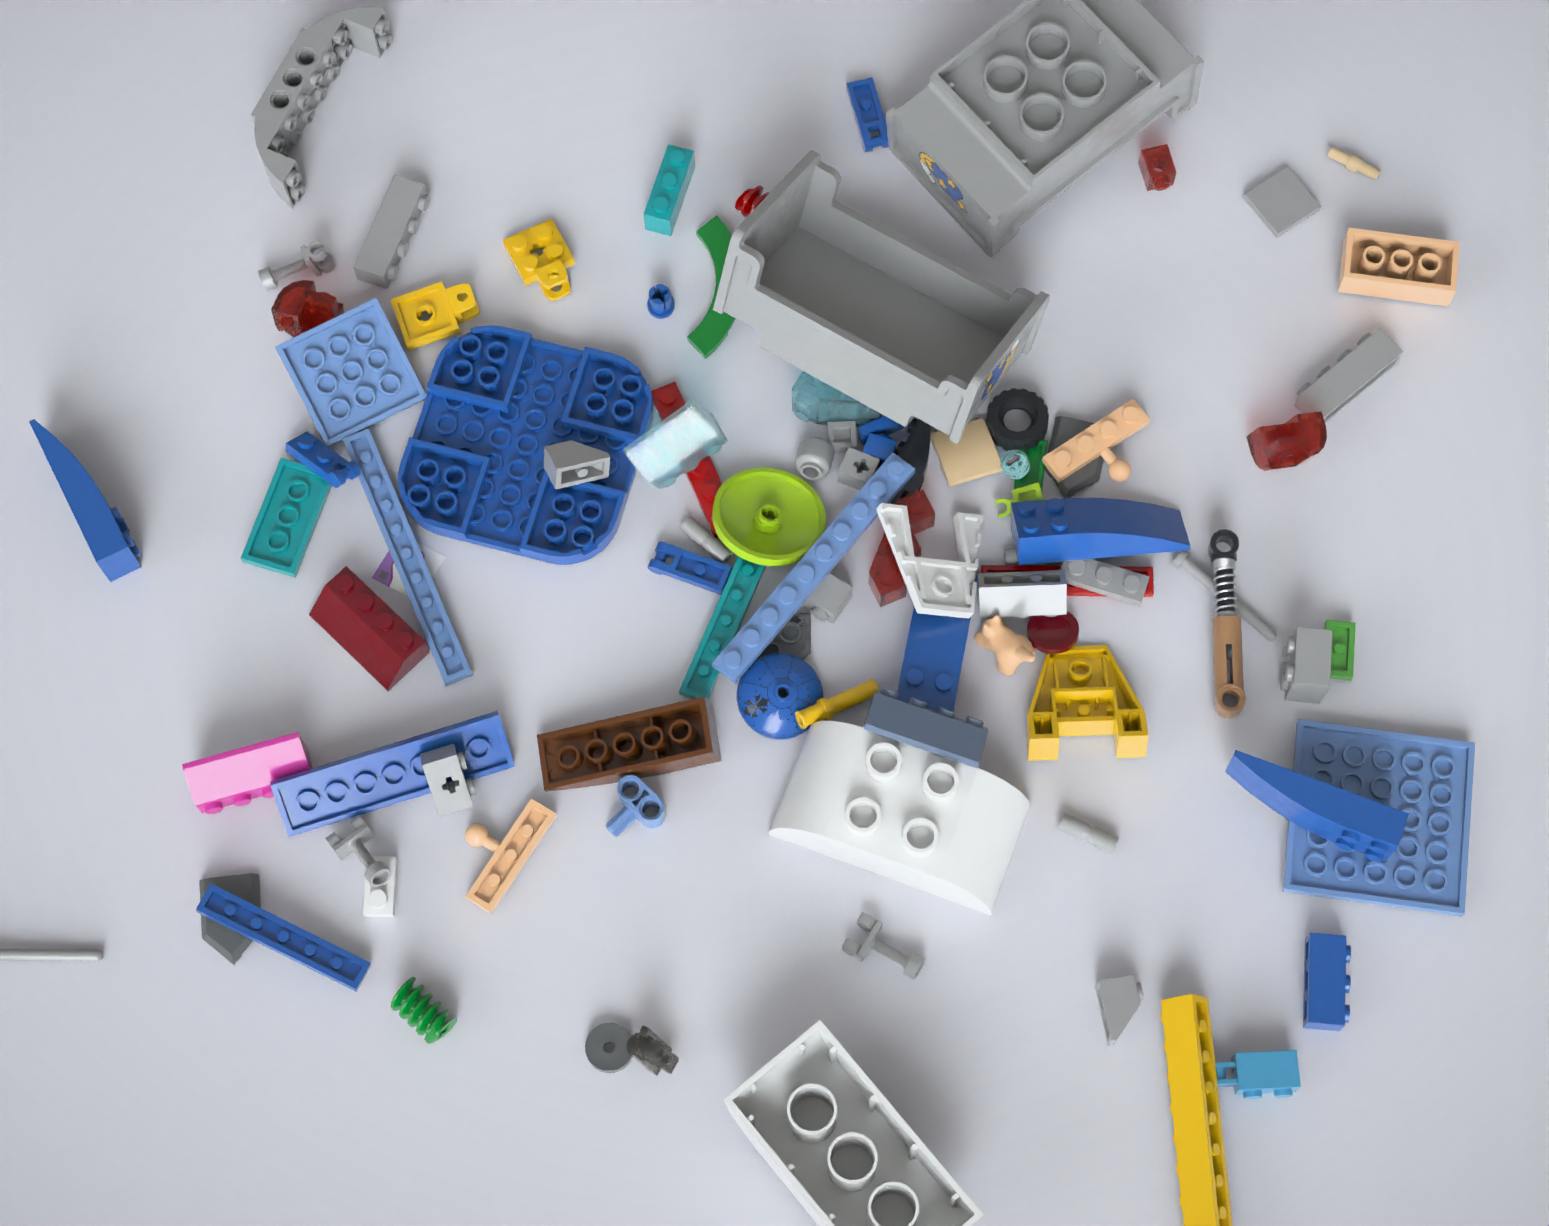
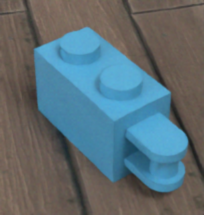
(1261, 1073)

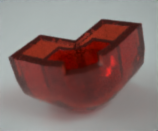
(302, 308)
(1288, 443)

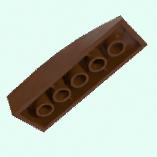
(630, 744)

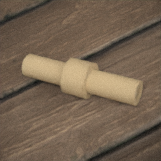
(1354, 163)

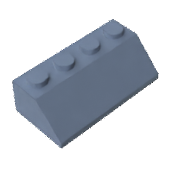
(926, 728)

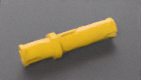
(828, 707)

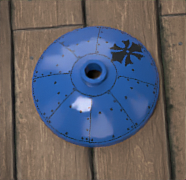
(759, 698)

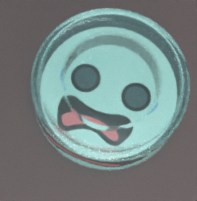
(1015, 464)

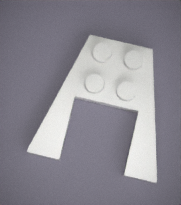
(936, 584)

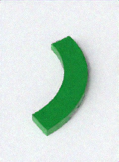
(714, 326)

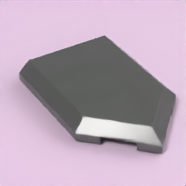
(1064, 430)
(793, 638)
(222, 939)

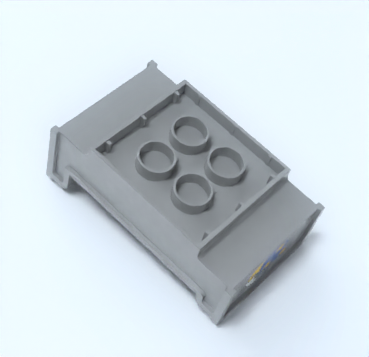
(1039, 108)
(871, 306)

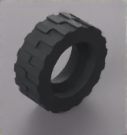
(1021, 400)

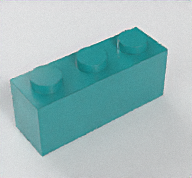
(669, 190)

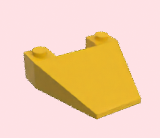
(1083, 696)

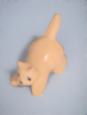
(1006, 645)

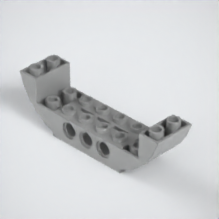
(304, 82)

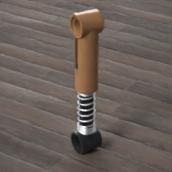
(1226, 626)

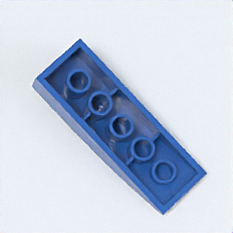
(100, 524)
(1093, 529)
(933, 659)
(1321, 807)

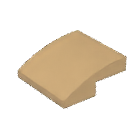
(970, 458)

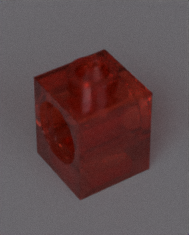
(1159, 158)

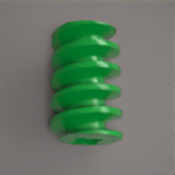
(421, 1012)

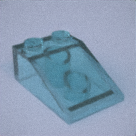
(822, 403)

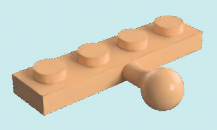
(1097, 442)
(508, 855)

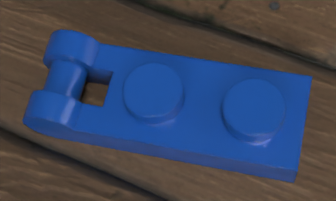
(868, 113)
(322, 459)
(690, 568)

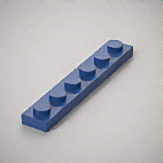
(283, 937)

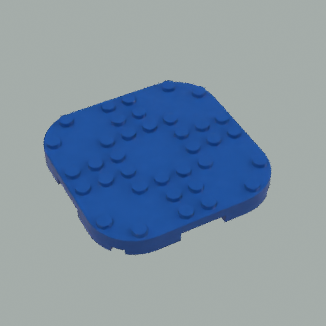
(483, 434)

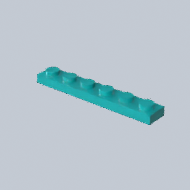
(722, 628)

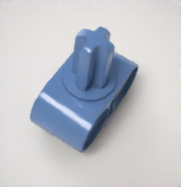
(635, 806)

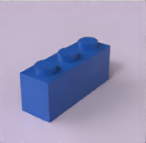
(1326, 982)

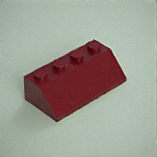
(368, 629)

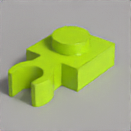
(1026, 493)

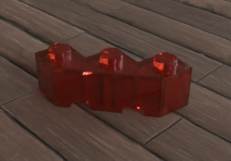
(884, 573)

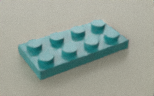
(286, 519)

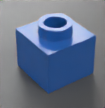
(880, 446)

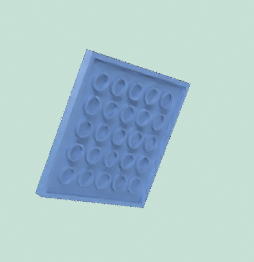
(1404, 771)

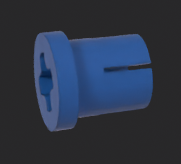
(655, 306)

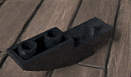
(916, 453)

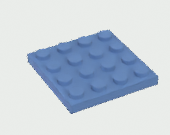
(351, 372)

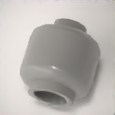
(814, 458)

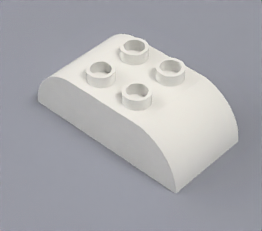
(902, 813)
(843, 1141)

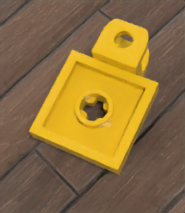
(545, 268)
(447, 310)

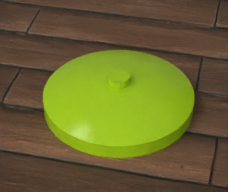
(768, 516)

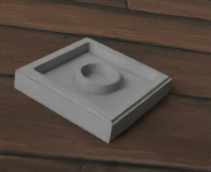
(1282, 202)

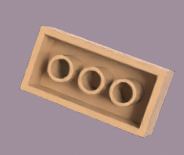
(1398, 266)

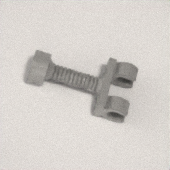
(314, 261)
(376, 872)
(911, 964)

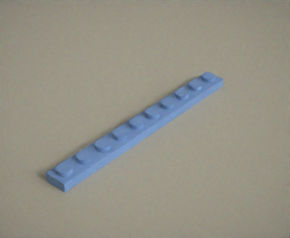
(408, 558)
(812, 568)

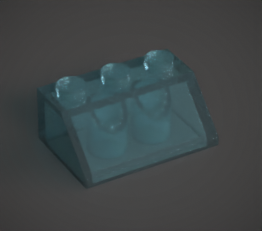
(676, 445)

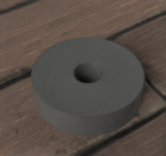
(596, 1042)

